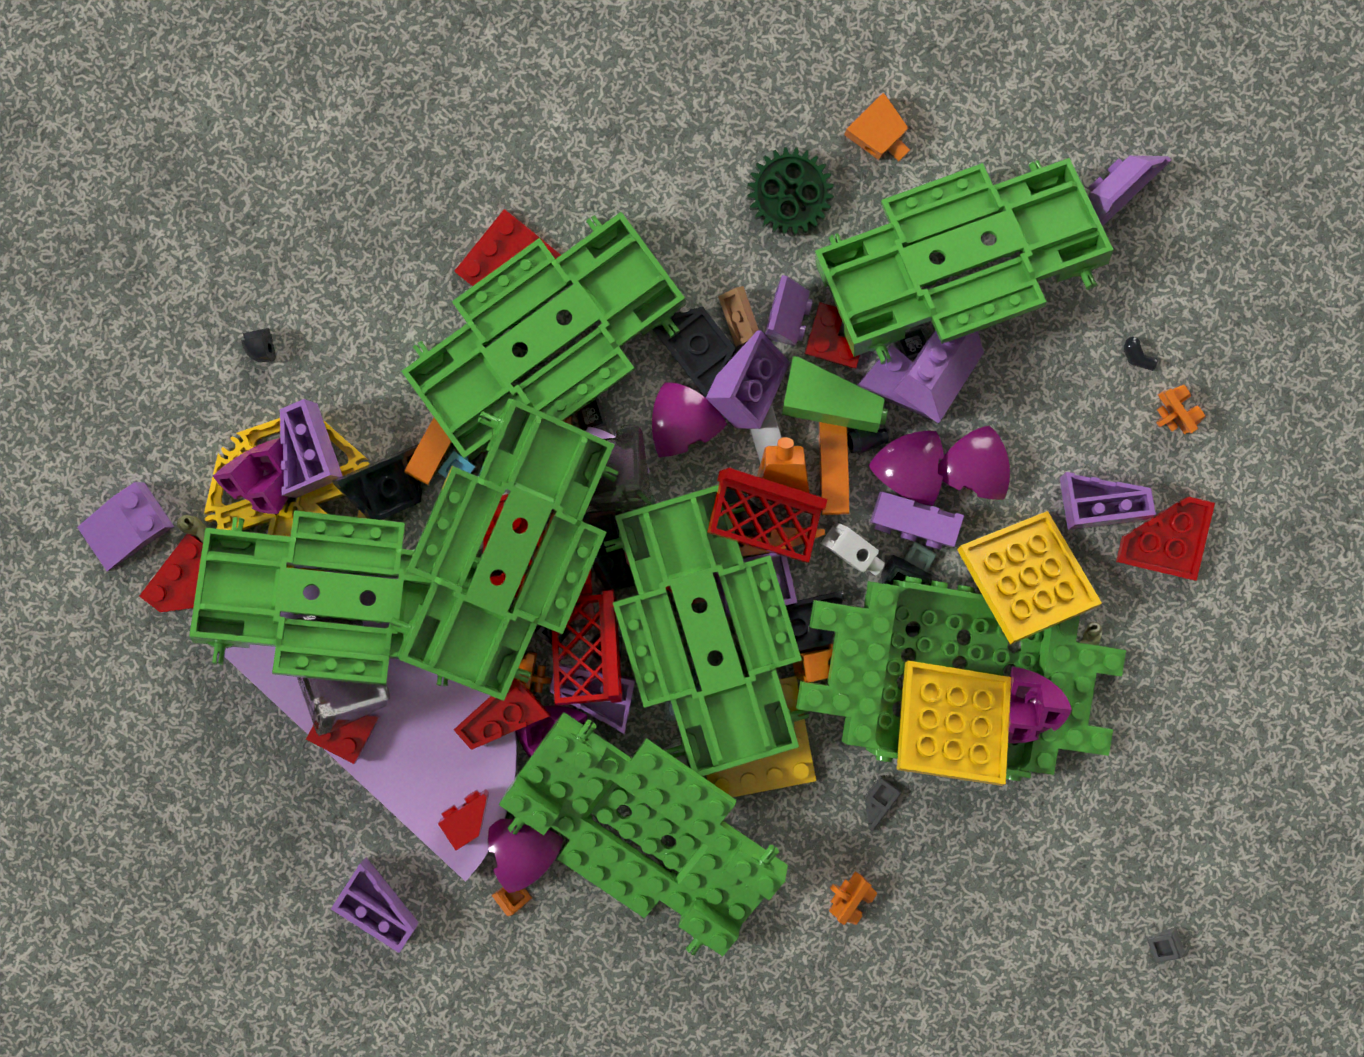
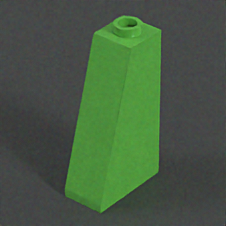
(831, 399)

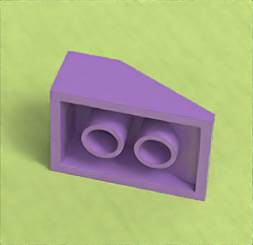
(787, 312)
(749, 382)
(125, 525)

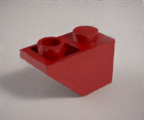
(466, 821)

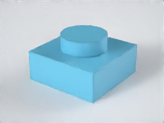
(458, 461)

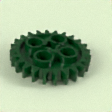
(810, 178)

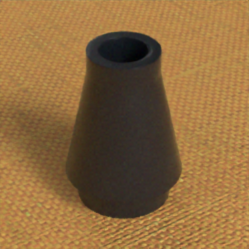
(862, 441)

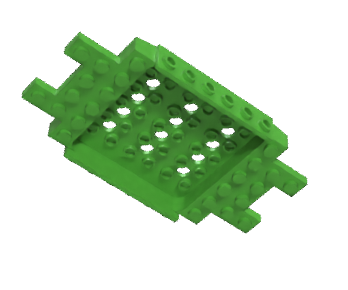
(869, 662)

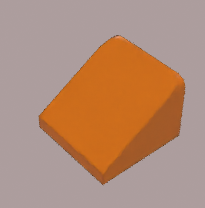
(511, 901)

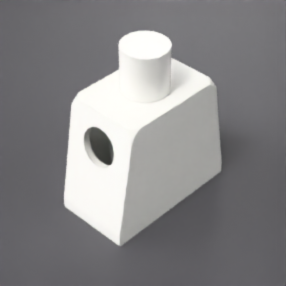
(847, 543)

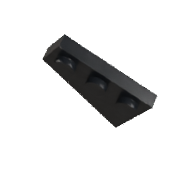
(610, 566)

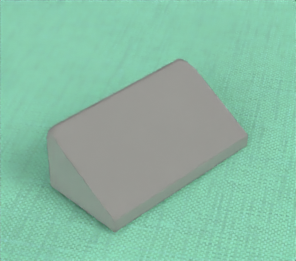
(768, 433)

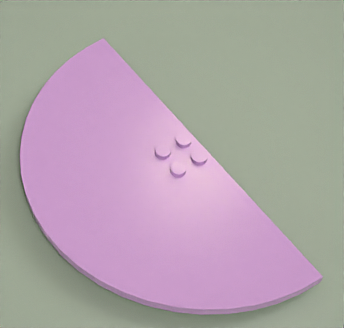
(413, 753)

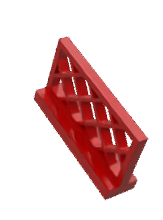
(766, 491)
(609, 652)

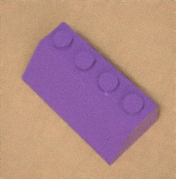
(940, 373)

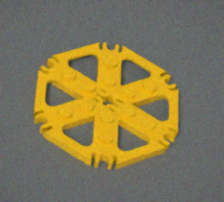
(282, 522)

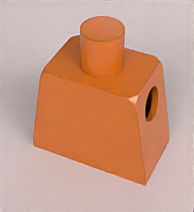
(879, 130)
(785, 465)
(815, 665)

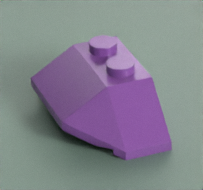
(1123, 183)

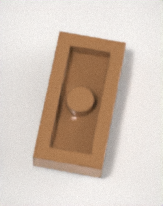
(738, 315)

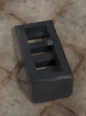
(897, 568)

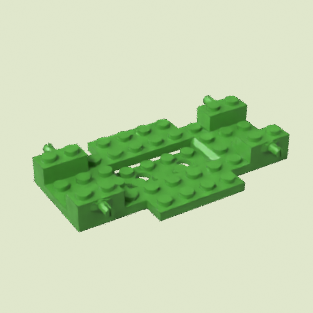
(882, 271)
(612, 282)
(248, 585)
(472, 633)
(732, 715)
(717, 867)

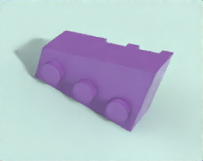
(885, 378)
(307, 450)
(1102, 502)
(916, 520)
(611, 713)
(375, 907)

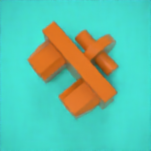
(1185, 419)
(528, 664)
(848, 898)

